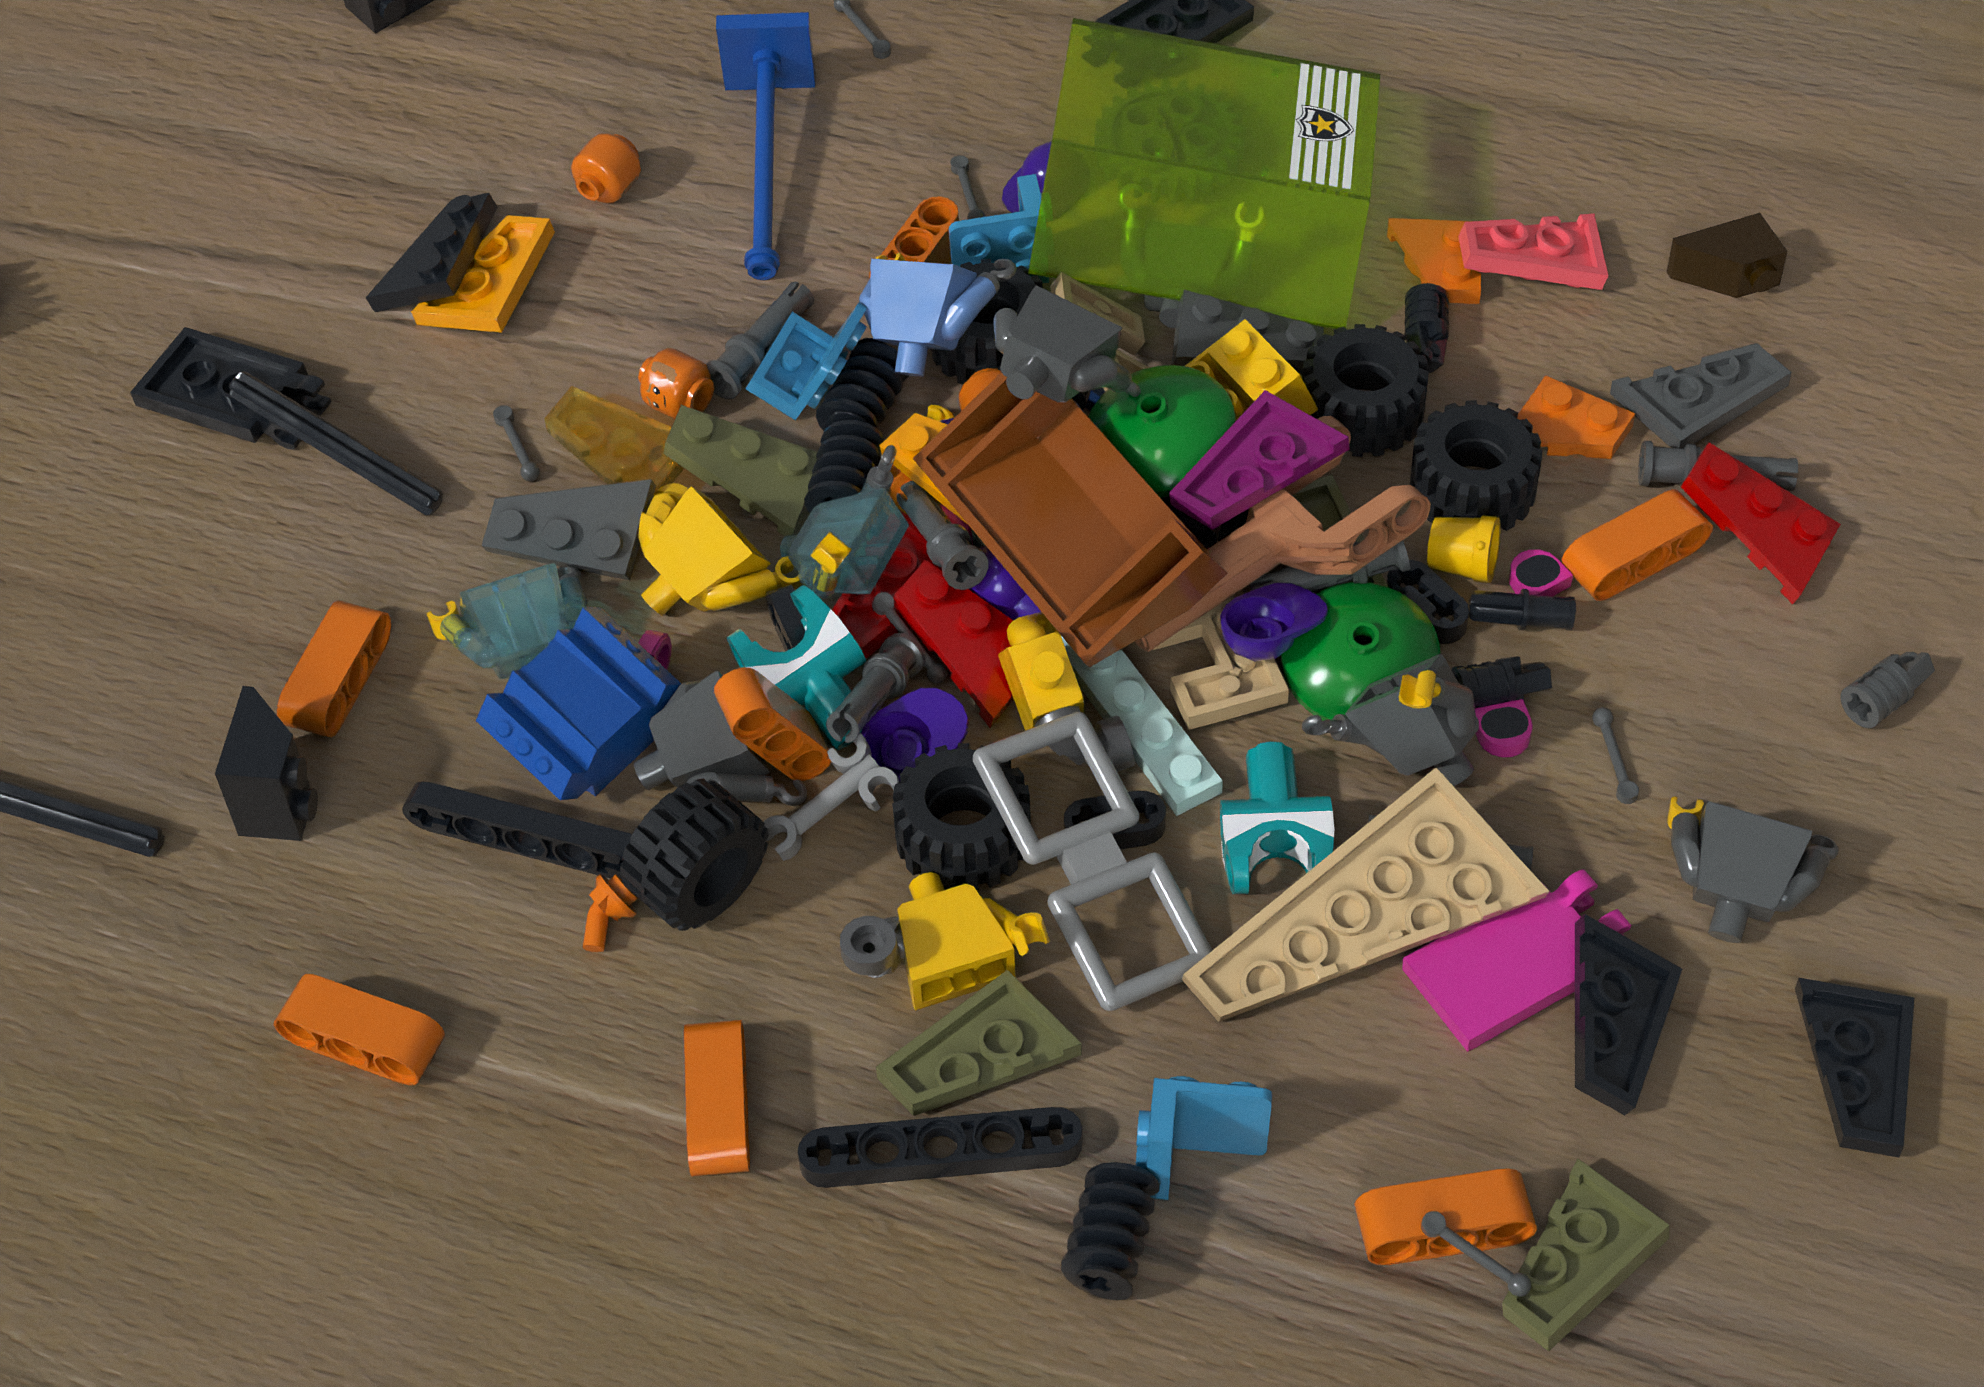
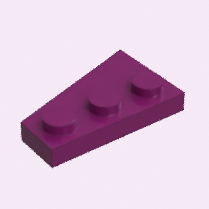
(1254, 459)

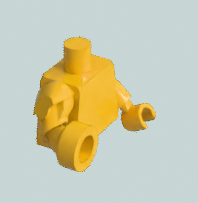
(702, 554)

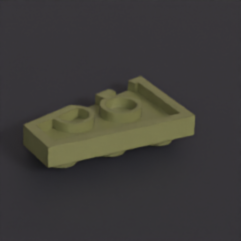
(753, 466)
(1583, 1255)

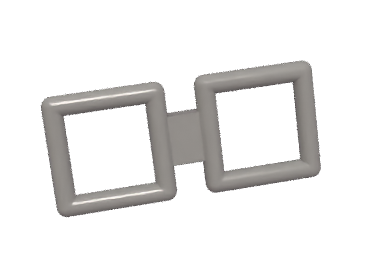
(1091, 858)

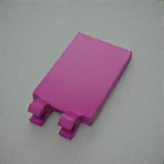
(1506, 965)

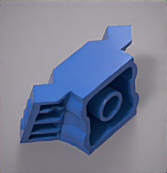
(580, 706)

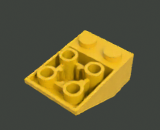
(1248, 367)

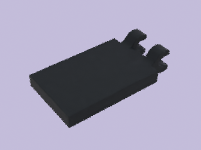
(1187, 19)
(195, 378)

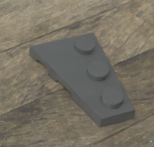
(1207, 319)
(1704, 397)
(573, 527)

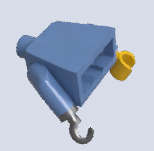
(925, 305)

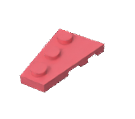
(1543, 251)

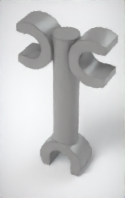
(859, 773)

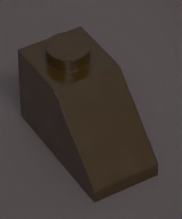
(1729, 257)

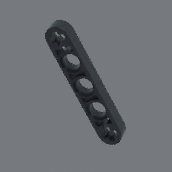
(516, 829)
(916, 1164)

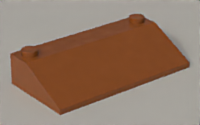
(1068, 519)

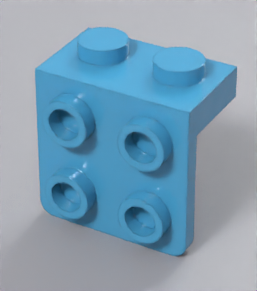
(1001, 235)
(804, 362)
(1202, 1119)

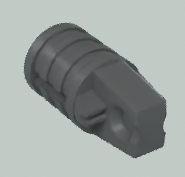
(1885, 687)

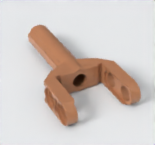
(1288, 534)

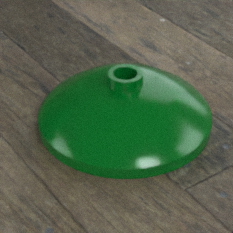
(1168, 442)
(1332, 670)

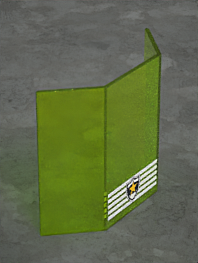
(1208, 173)

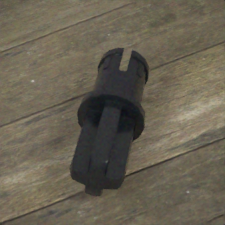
(1522, 609)

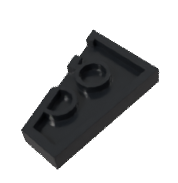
(438, 257)
(1618, 1012)
(1862, 1060)

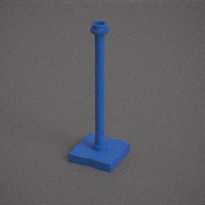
(764, 55)

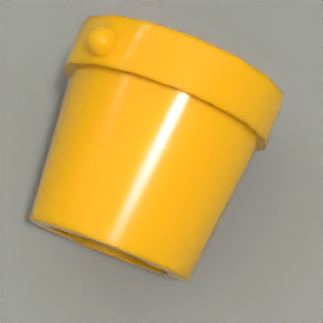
(1465, 546)

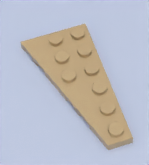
(1390, 887)

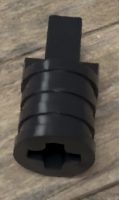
(1428, 322)
(1503, 680)

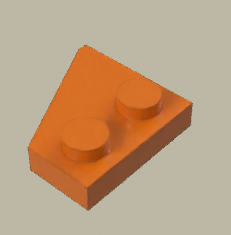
(1436, 256)
(1575, 421)

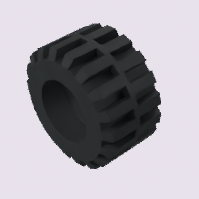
(977, 346)
(1372, 362)
(1483, 439)
(955, 852)
(694, 854)

